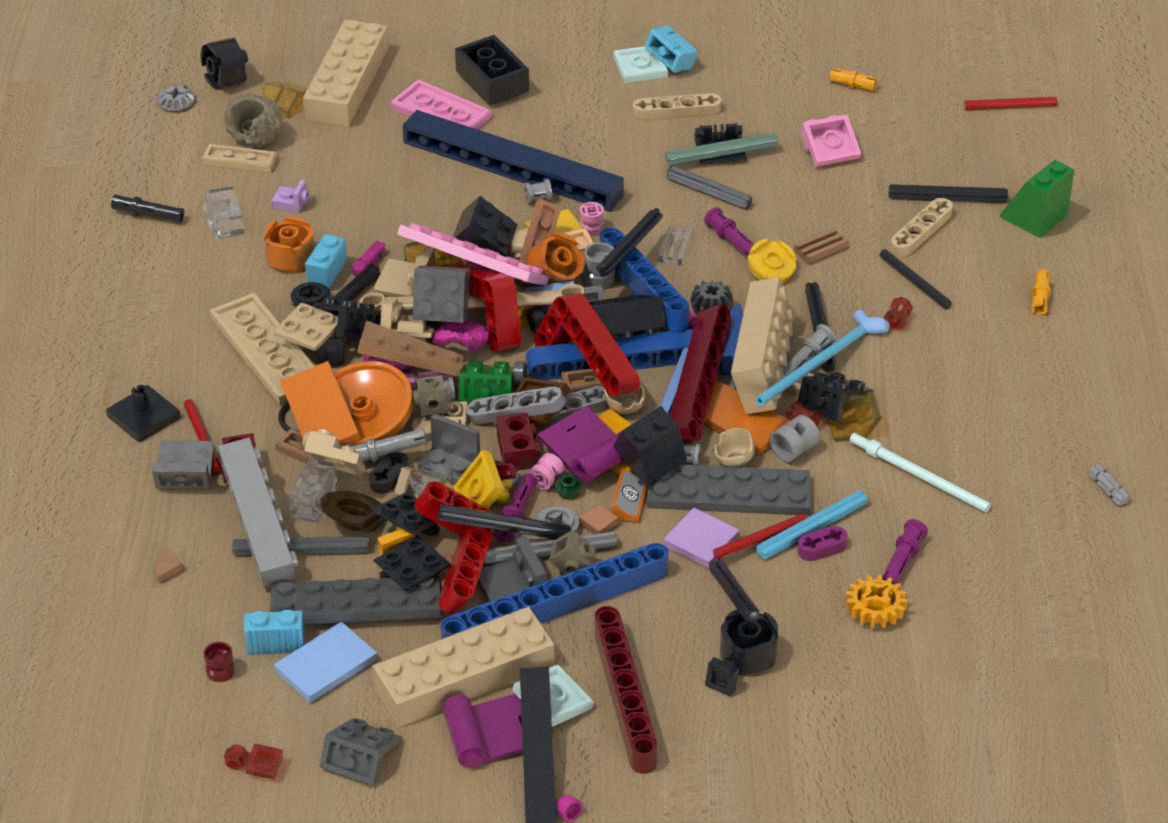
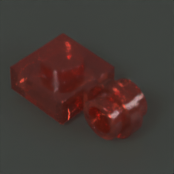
(260, 762)

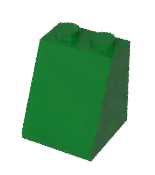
(1042, 200)

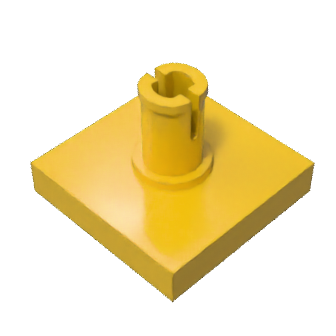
(482, 482)

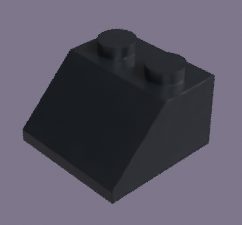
(652, 445)

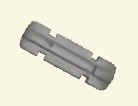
(1109, 484)

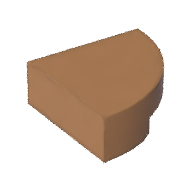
(166, 565)

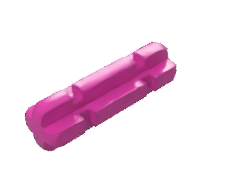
(370, 256)

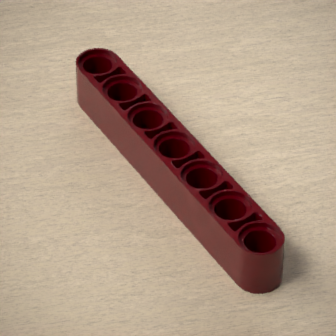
(700, 371)
(625, 690)

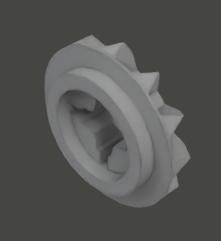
(183, 100)
(558, 513)

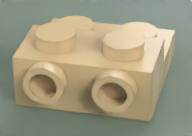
(326, 447)

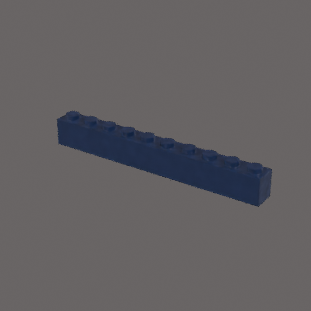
(512, 159)

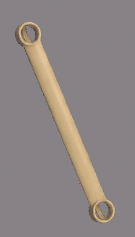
(524, 298)

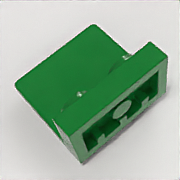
(484, 380)

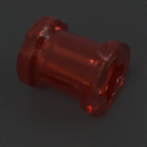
(905, 311)
(798, 409)

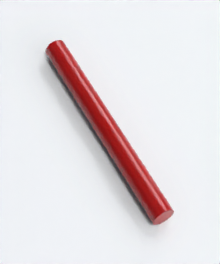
(1010, 103)
(201, 432)
(756, 537)

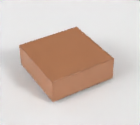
(599, 520)

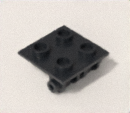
(704, 135)
(403, 514)
(411, 563)

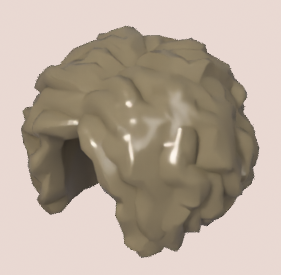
(253, 120)

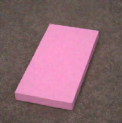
(440, 103)

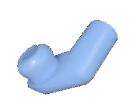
(873, 325)

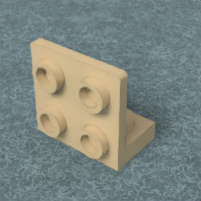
(398, 275)
(392, 312)
(308, 327)

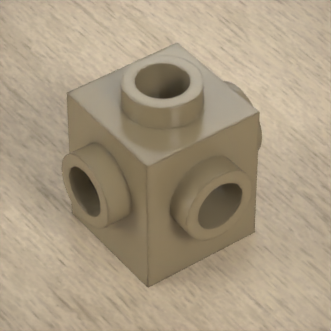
(432, 396)
(571, 553)

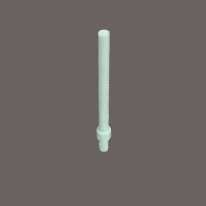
(877, 450)

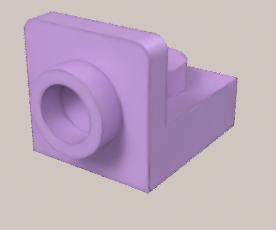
(290, 198)

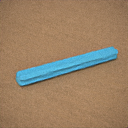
(813, 523)

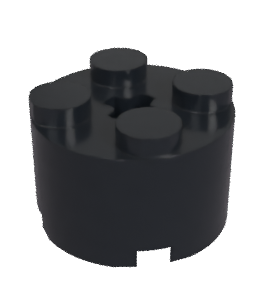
(224, 62)
(749, 643)

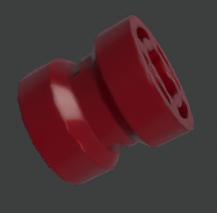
(219, 661)

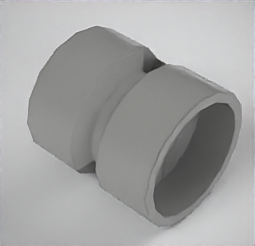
(594, 255)
(794, 438)

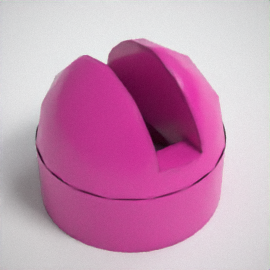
(569, 807)

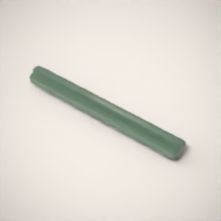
(721, 148)

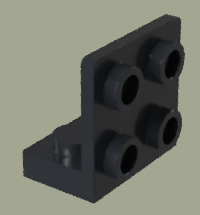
(351, 318)
(829, 393)

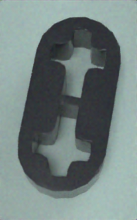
(385, 470)

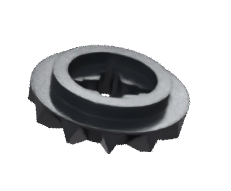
(303, 291)

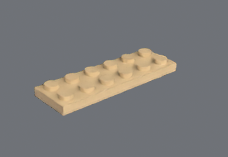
(251, 332)

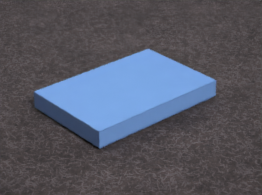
(325, 662)

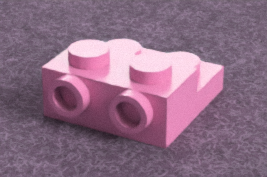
(830, 140)

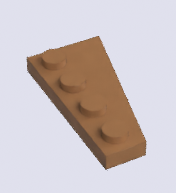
(400, 348)

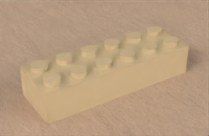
(346, 73)
(762, 343)
(462, 664)

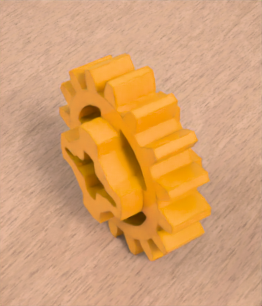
(876, 601)

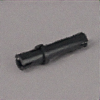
(147, 208)

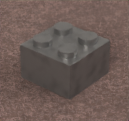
(441, 293)

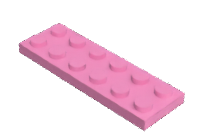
(474, 253)

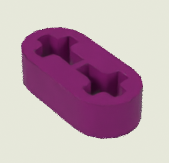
(822, 543)

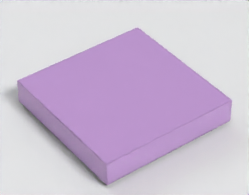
(698, 536)

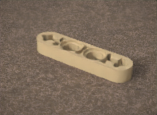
(701, 105)
(926, 229)

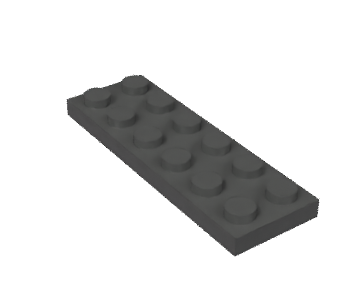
(732, 490)
(357, 600)

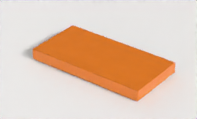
(319, 403)
(728, 412)

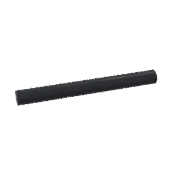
(915, 279)

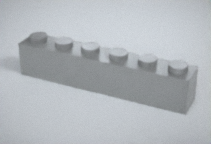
(256, 512)

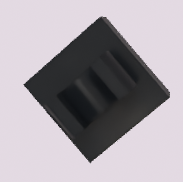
(331, 351)
(722, 675)

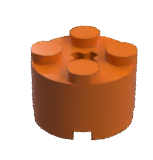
(289, 244)
(557, 257)

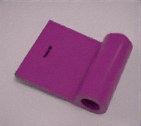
(583, 444)
(484, 730)

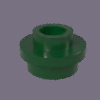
(568, 486)

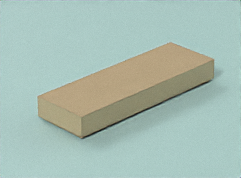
(239, 158)

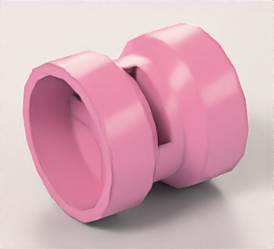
(591, 217)
(547, 470)

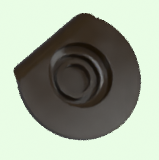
(351, 510)

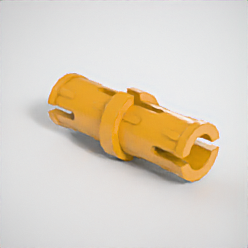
(853, 79)
(1041, 292)

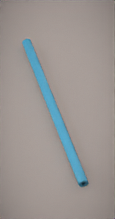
(810, 365)

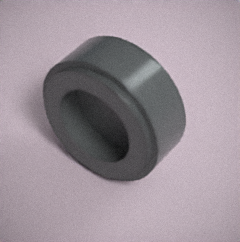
(519, 372)

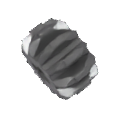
(710, 295)

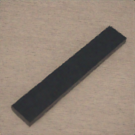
(537, 745)

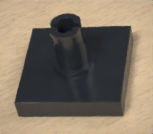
(143, 413)

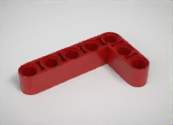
(500, 301)
(575, 319)
(470, 549)

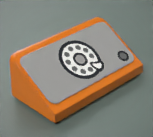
(629, 497)

